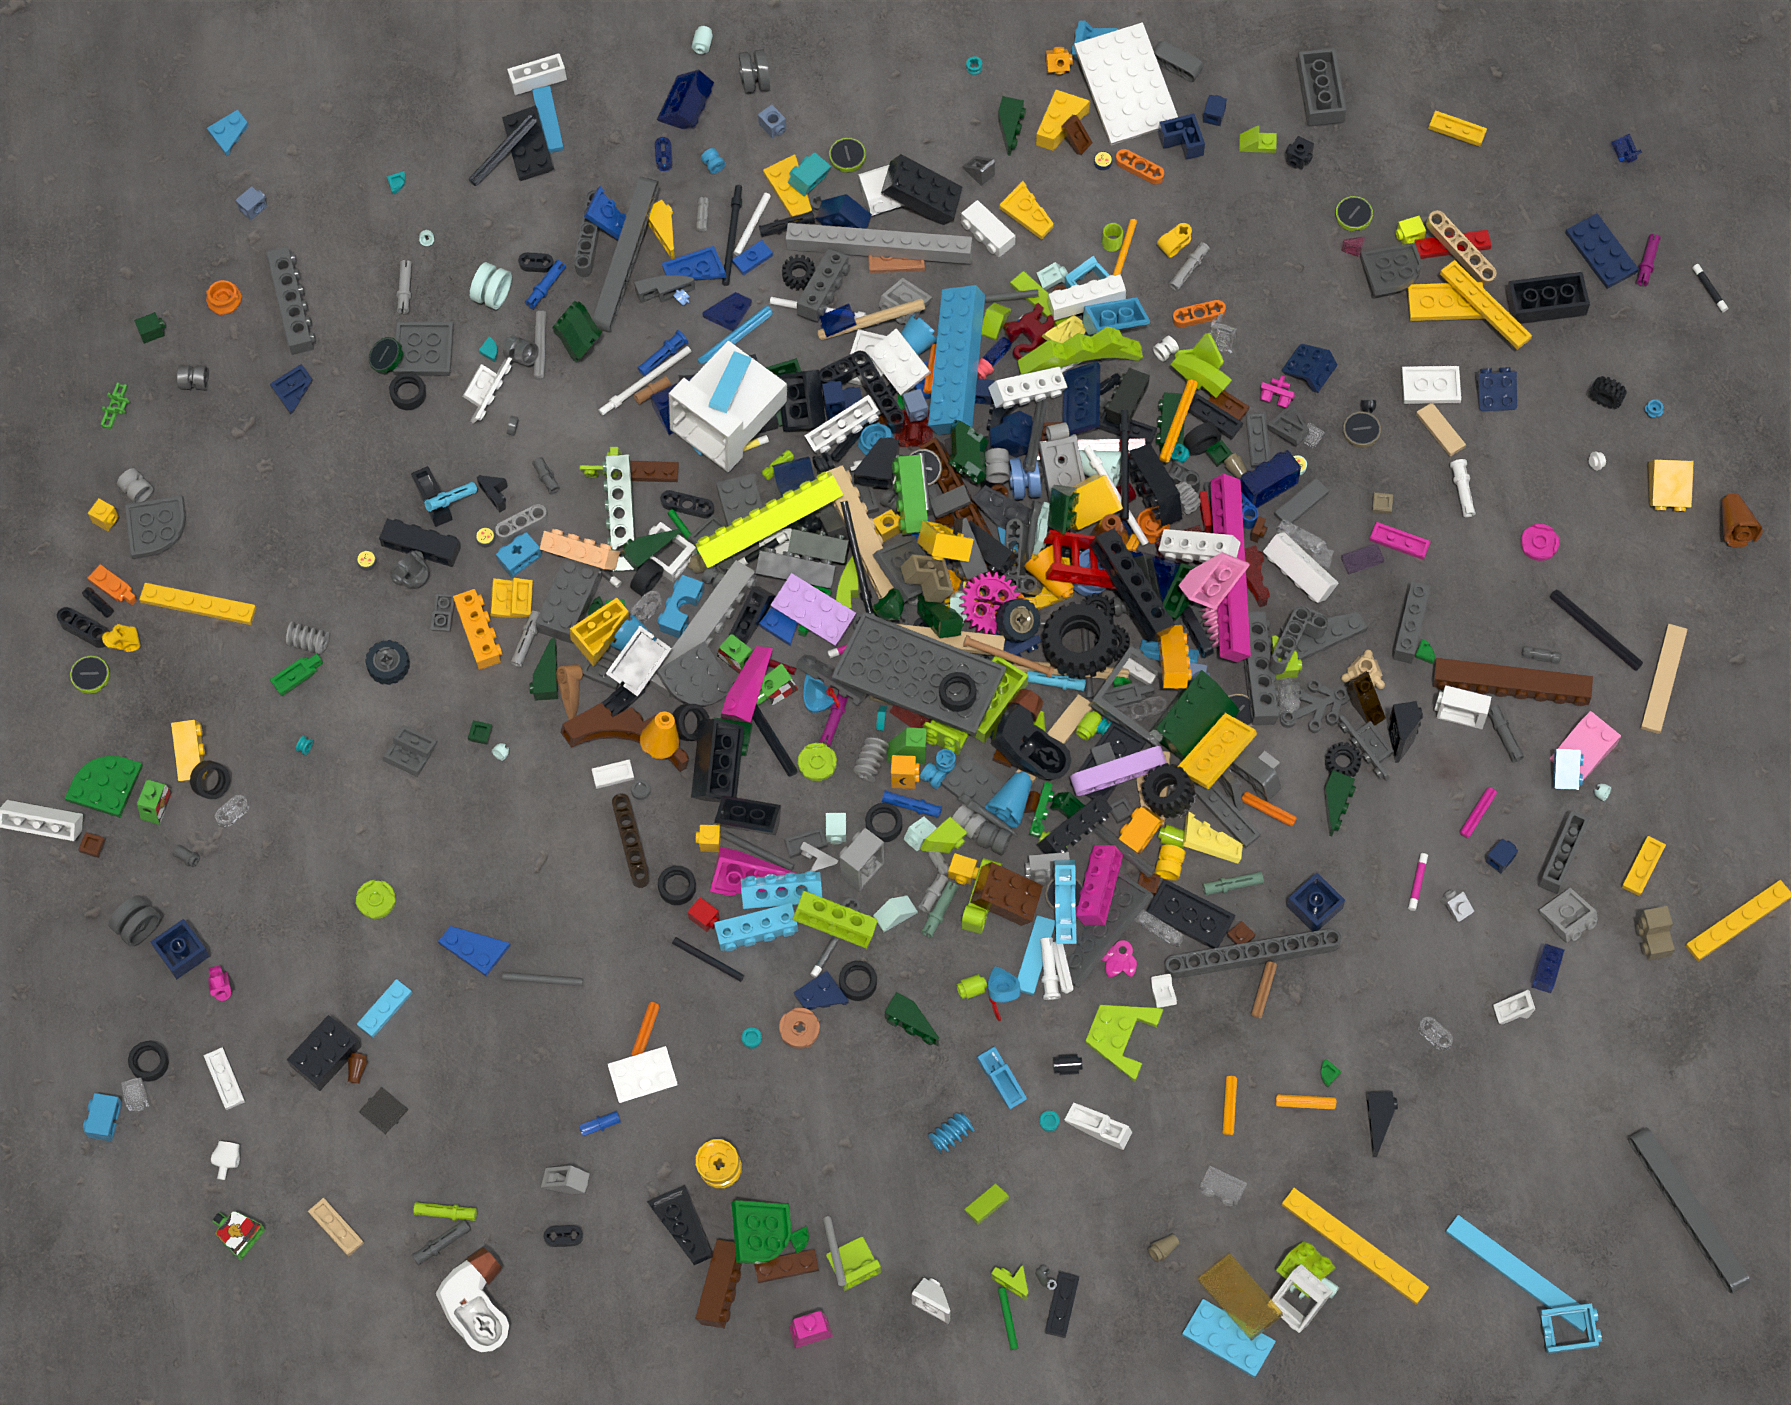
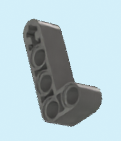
(1018, 574)
(1308, 625)
(1257, 773)

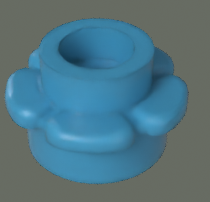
(1654, 404)

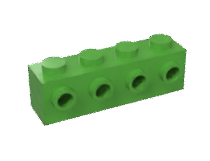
(911, 493)

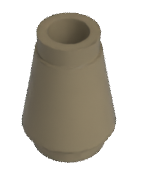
(1235, 465)
(1162, 1248)

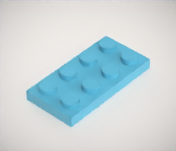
(1220, 1335)

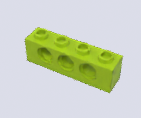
(835, 919)

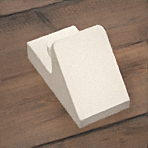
(1514, 1007)

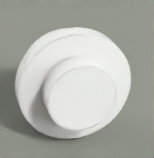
(1597, 460)

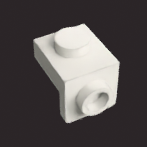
(1163, 990)

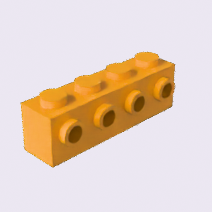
(477, 629)
(1174, 658)

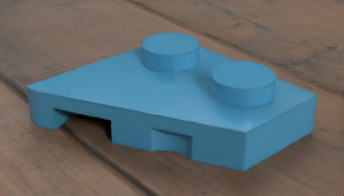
(228, 130)

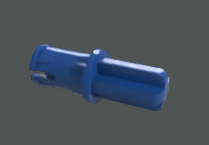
(599, 1123)

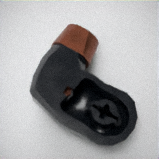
(1027, 744)

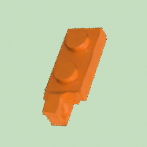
(112, 585)

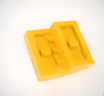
(511, 598)

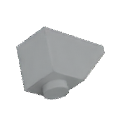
(565, 1179)

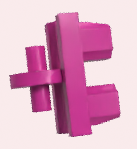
(1285, 395)
(219, 983)

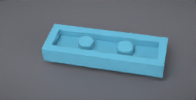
(384, 1008)

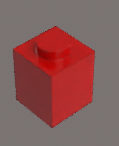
(703, 914)

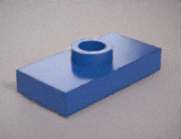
(752, 257)

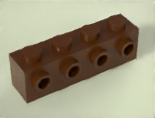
(719, 1286)

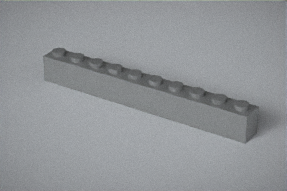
(879, 243)

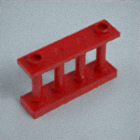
(1075, 573)

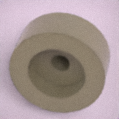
(697, 564)

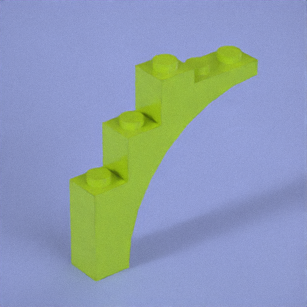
(1080, 348)

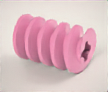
(1212, 616)

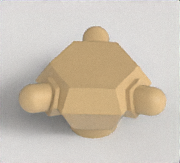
(1362, 664)

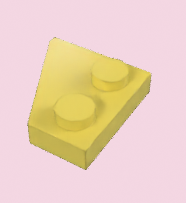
(1065, 330)

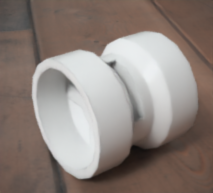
(1164, 349)

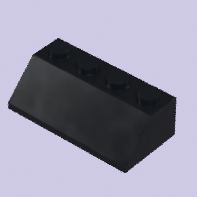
(717, 760)

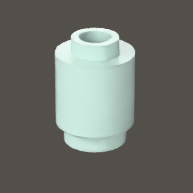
(702, 40)

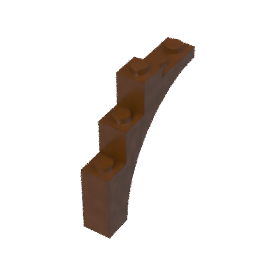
(599, 724)

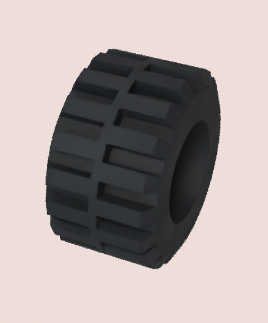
(1161, 778)

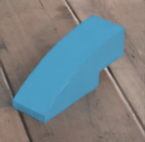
(1001, 1077)

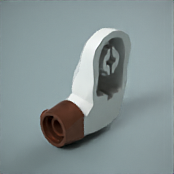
(469, 1306)

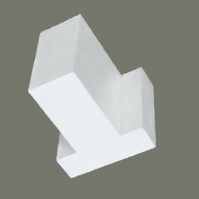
(718, 433)

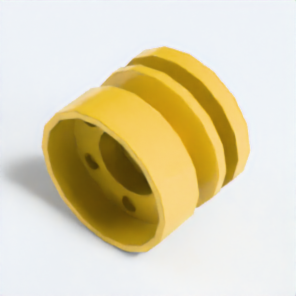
(714, 1153)

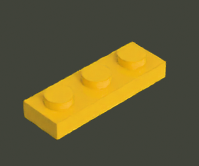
(1457, 128)
(1643, 865)

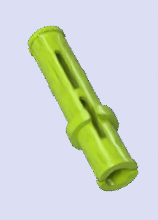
(453, 1212)

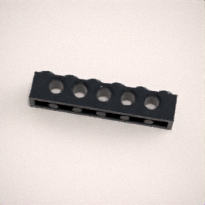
(1113, 563)

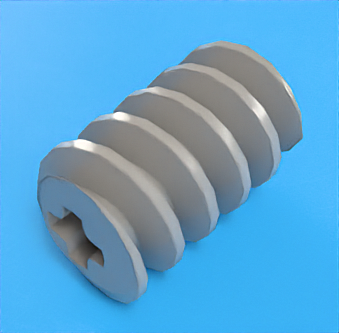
(305, 639)
(869, 757)

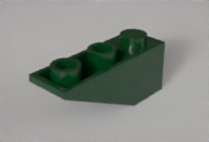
(1009, 118)
(1336, 795)
(907, 1015)

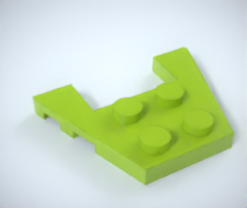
(1113, 1030)

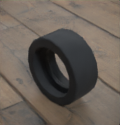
(408, 404)
(1202, 438)
(646, 577)
(958, 677)
(678, 715)
(221, 786)
(884, 808)
(672, 871)
(855, 995)
(141, 1048)

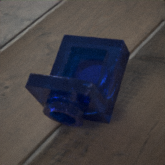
(1625, 149)

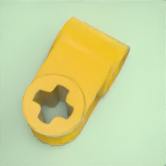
(1175, 239)
(122, 638)

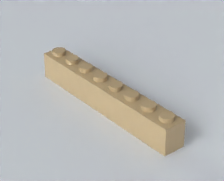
(864, 527)

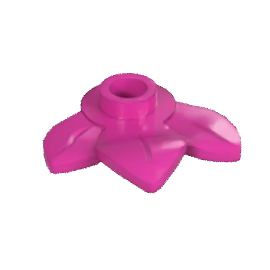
(1117, 962)

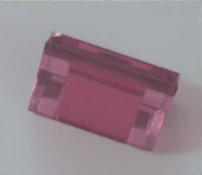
(1353, 246)

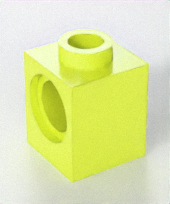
(1410, 230)

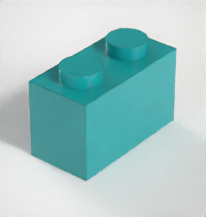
(808, 174)

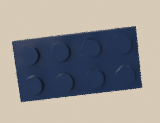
(1602, 251)
(1082, 398)

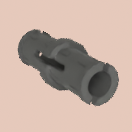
(546, 475)

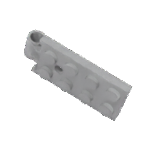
(1060, 444)

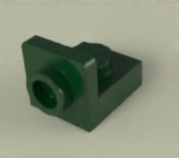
(1066, 804)

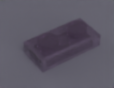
(1362, 558)

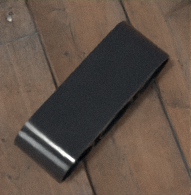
(76, 622)

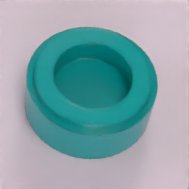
(751, 1038)
(1049, 1121)

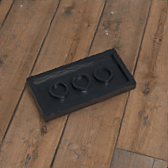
(531, 152)
(1122, 743)
(1191, 914)

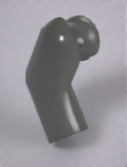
(1046, 1282)

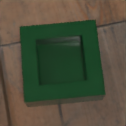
(1218, 452)
(480, 732)

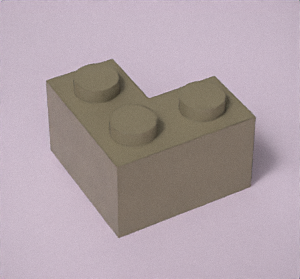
(930, 574)
(1655, 933)

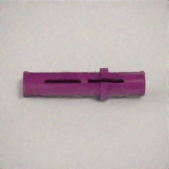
(1647, 267)
(833, 720)

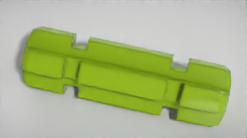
(768, 472)

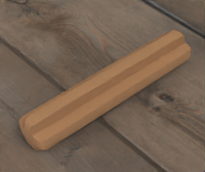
(1264, 989)

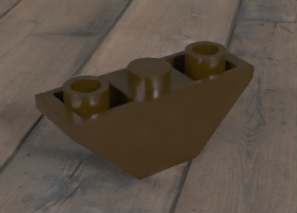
(1365, 699)

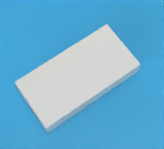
(613, 774)

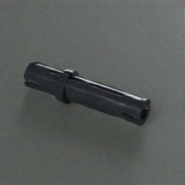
(767, 229)

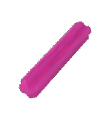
(1478, 812)

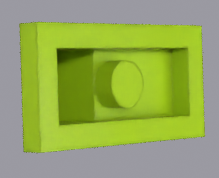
(1257, 142)
(1016, 1285)

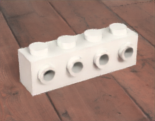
(1072, 300)
(1027, 387)
(843, 424)
(1196, 545)
(1300, 567)
(40, 820)

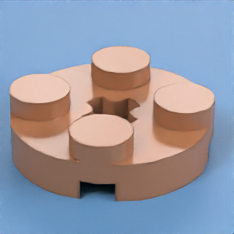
(794, 1018)

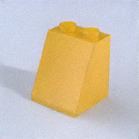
(1670, 484)
(1095, 501)

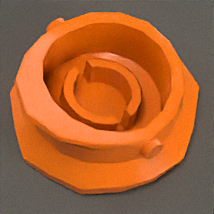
(223, 297)
(1149, 526)

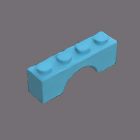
(1065, 901)

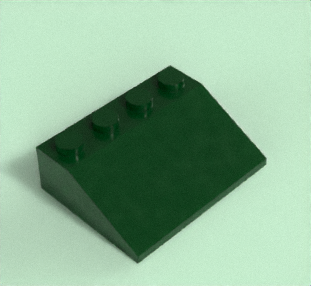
(1193, 714)

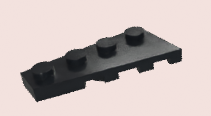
(681, 1221)

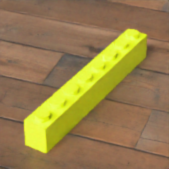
(768, 519)

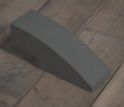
(662, 287)

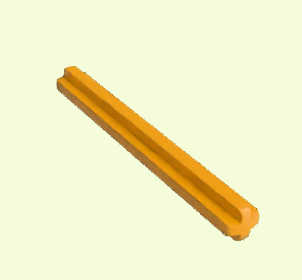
(1178, 421)

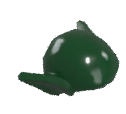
(889, 606)

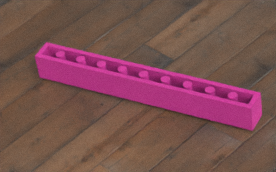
(1233, 610)

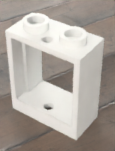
(681, 562)
(1462, 707)
(1309, 1284)

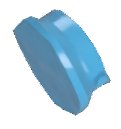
(871, 435)

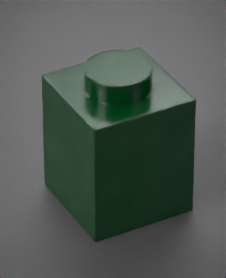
(150, 327)

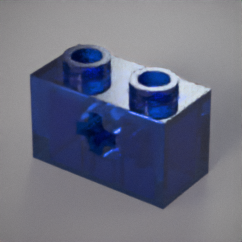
(1548, 968)

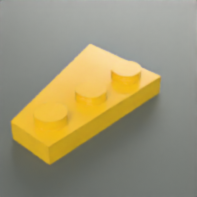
(1026, 211)

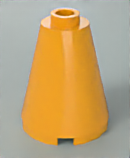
(1039, 567)
(660, 736)

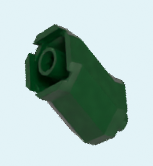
(576, 330)
(968, 451)

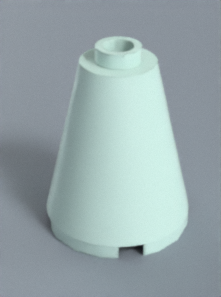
(1111, 464)

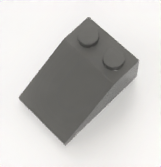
(976, 565)

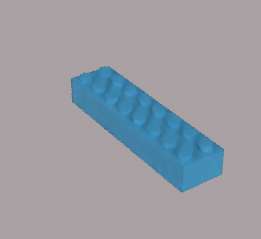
(956, 358)

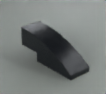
(428, 489)

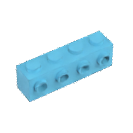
(756, 927)

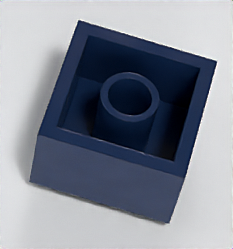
(1315, 903)
(180, 949)

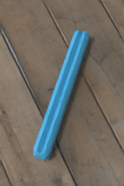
(738, 333)

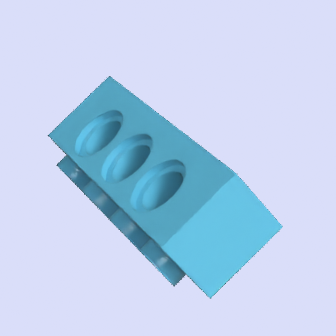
(772, 896)

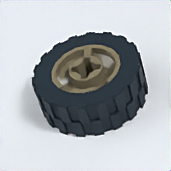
(1013, 629)

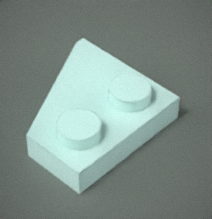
(1041, 529)

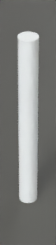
(751, 225)

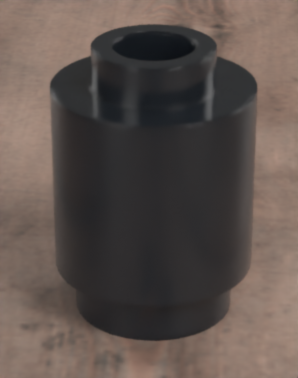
(1067, 1064)

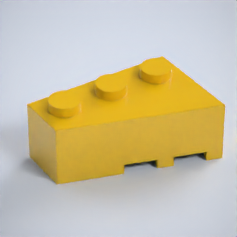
(1059, 110)
(942, 543)
(598, 630)
(187, 747)

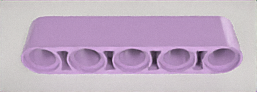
(1117, 771)

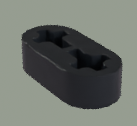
(536, 262)
(563, 1231)

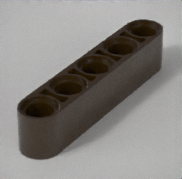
(634, 848)

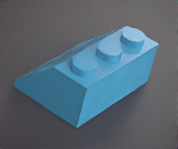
(1114, 314)

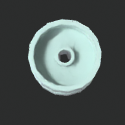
(490, 285)

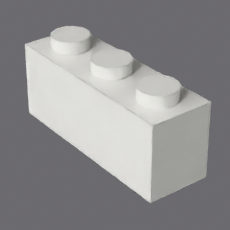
(537, 74)
(987, 229)

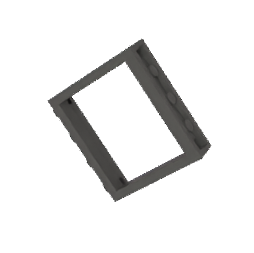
(1113, 713)

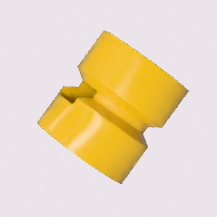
(1170, 860)

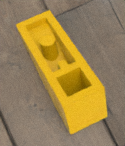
(662, 226)

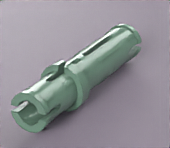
(1224, 885)
(935, 917)

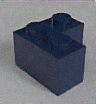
(1182, 131)
(843, 212)
(838, 400)
(1013, 434)

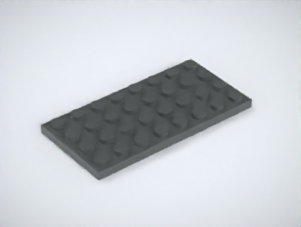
(909, 669)

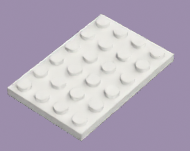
(1125, 83)

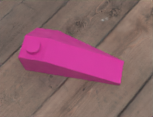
(745, 691)
(735, 865)

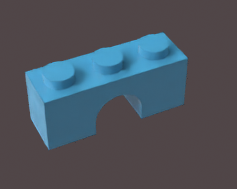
(685, 592)

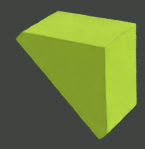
(994, 320)

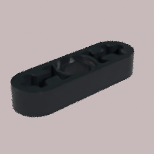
(702, 502)
(1197, 632)

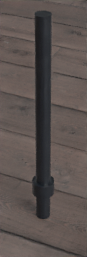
(736, 203)
(1124, 430)
(865, 594)

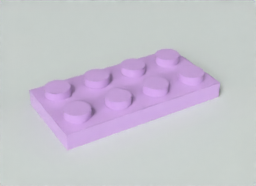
(813, 609)

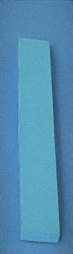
(1515, 1270)

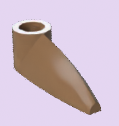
(568, 681)

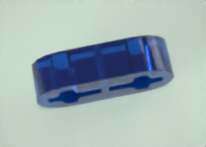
(667, 153)
(998, 351)

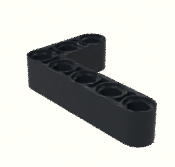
(870, 385)

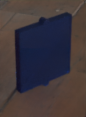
(838, 320)

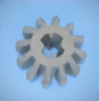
(1188, 497)

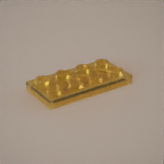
(1240, 1297)

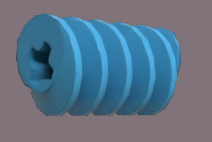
(950, 1132)

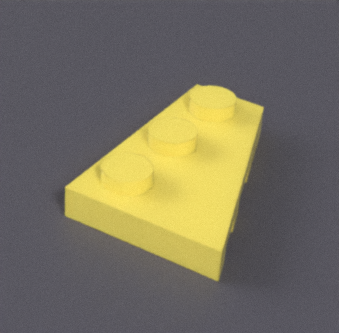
(1206, 840)

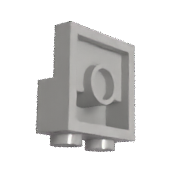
(902, 293)
(1042, 866)
(1569, 915)

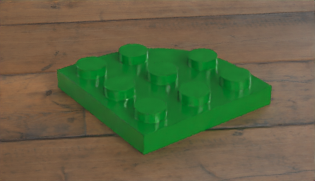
(105, 784)
(760, 1230)

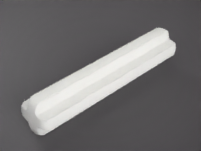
(1062, 968)

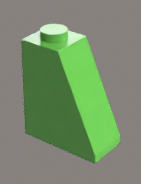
(909, 743)

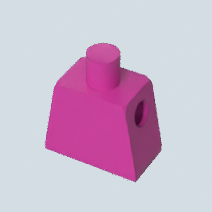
(810, 1329)

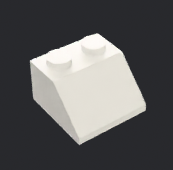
(871, 187)

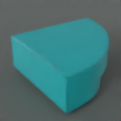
(396, 181)
(489, 349)
(881, 717)

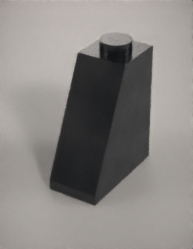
(877, 464)

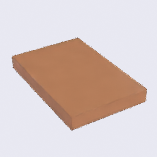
(885, 264)

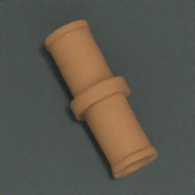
(651, 389)

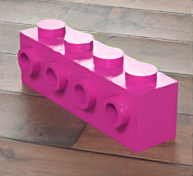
(1099, 885)

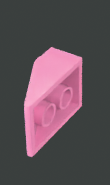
(1213, 579)
(1593, 739)

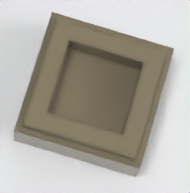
(1382, 503)

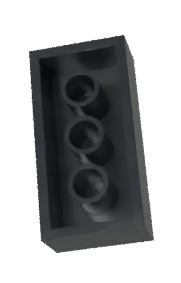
(921, 189)
(1548, 297)
(1155, 485)

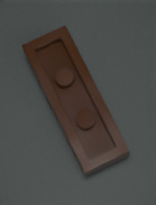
(654, 471)
(787, 1266)

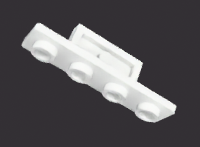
(483, 386)

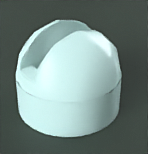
(422, 238)
(500, 751)
(1603, 792)

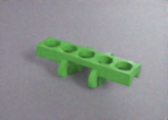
(115, 410)

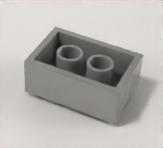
(861, 859)

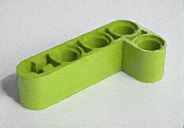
(975, 916)

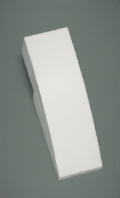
(1098, 1125)

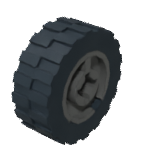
(397, 666)

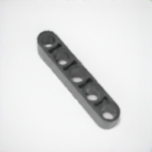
(586, 241)

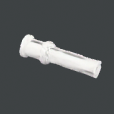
(1462, 480)
(1050, 978)

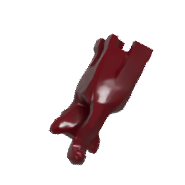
(1031, 328)

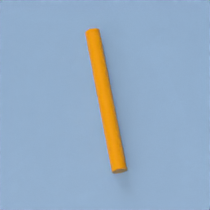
(1125, 246)

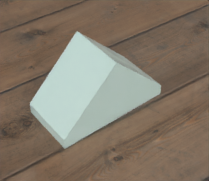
(894, 912)

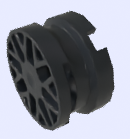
(823, 462)

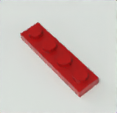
(1433, 247)

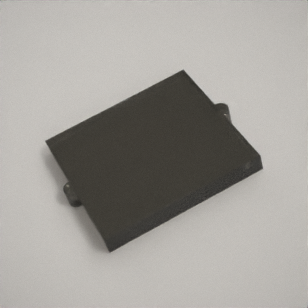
(383, 1110)

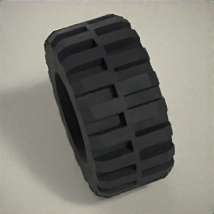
(1080, 617)

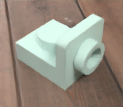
(1052, 275)
(918, 833)

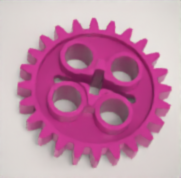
(992, 586)

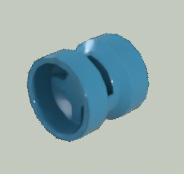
(713, 161)
(946, 757)
(932, 775)

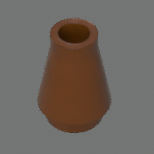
(356, 1067)

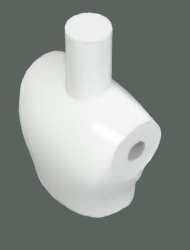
(225, 1156)

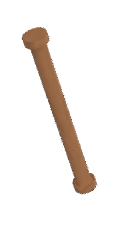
(1008, 656)

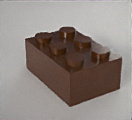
(1006, 893)

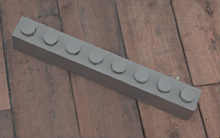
(711, 616)

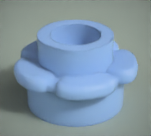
(681, 296)

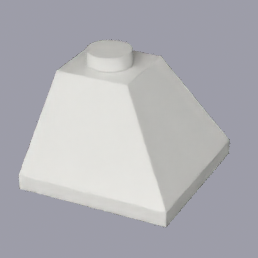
(931, 1299)

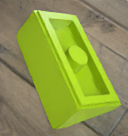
(987, 1204)

